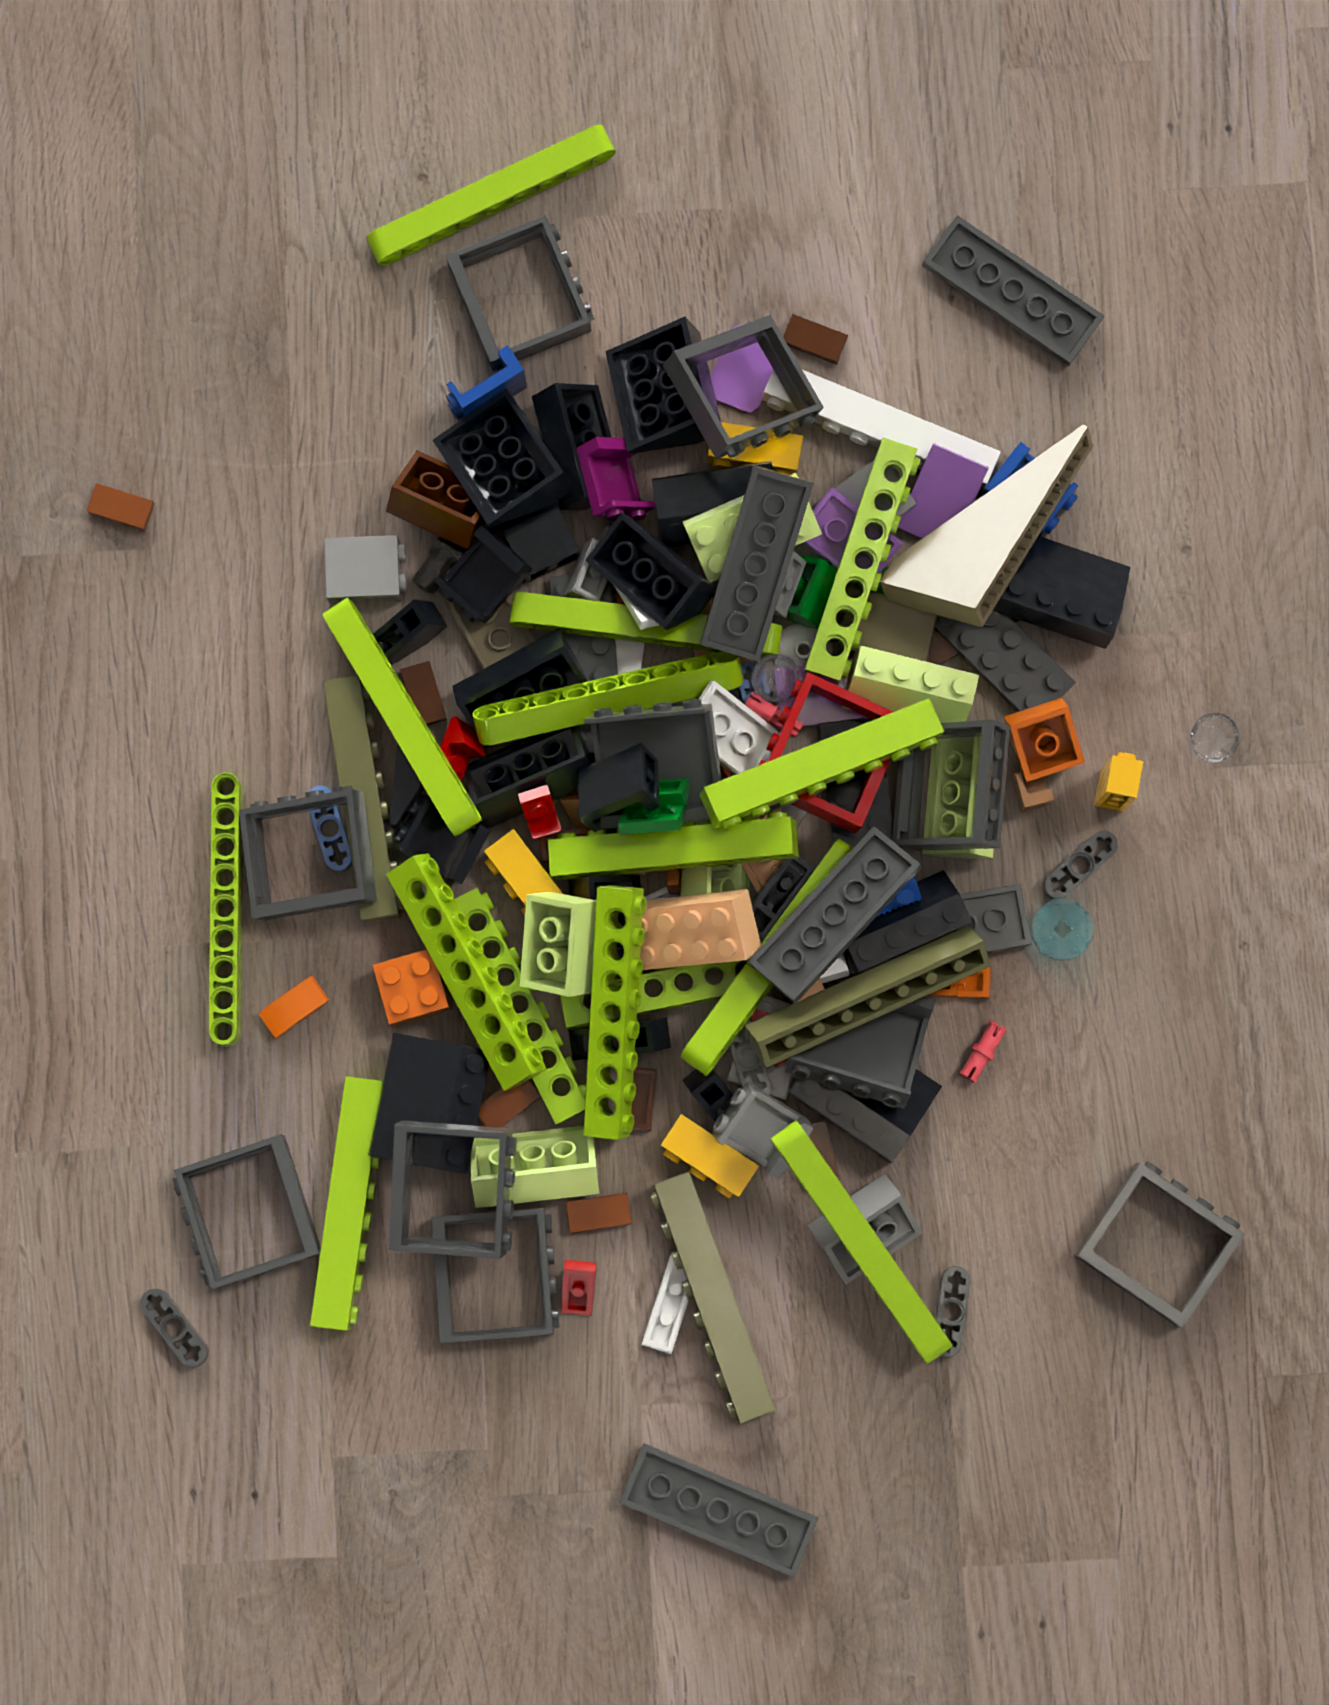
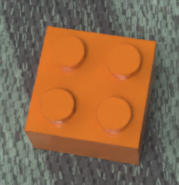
(1044, 739)
(411, 988)

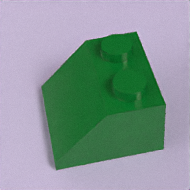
(811, 593)

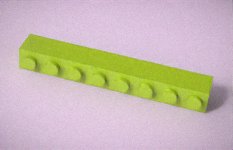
(821, 763)
(670, 850)
(347, 1208)

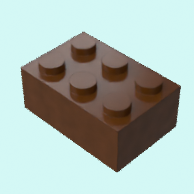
(434, 500)

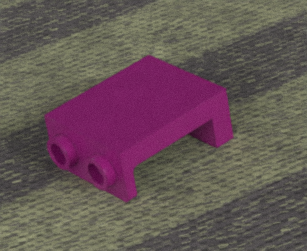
(611, 479)

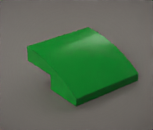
(667, 817)

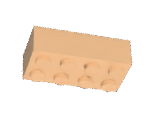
(699, 930)

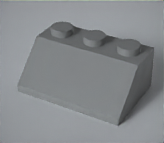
(885, 1213)

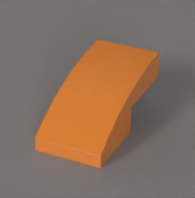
(973, 986)
(294, 1007)

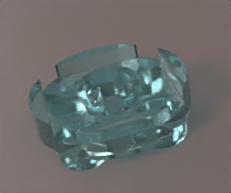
(1075, 917)

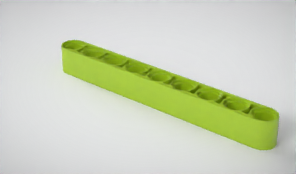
(490, 195)
(612, 622)
(574, 703)
(402, 717)
(231, 923)
(749, 986)
(861, 1242)

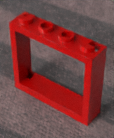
(847, 820)

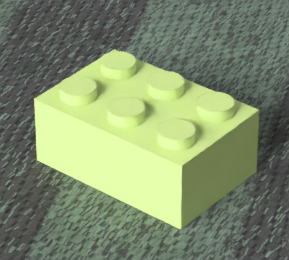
(558, 944)

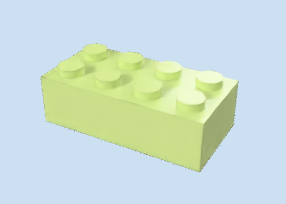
(714, 529)

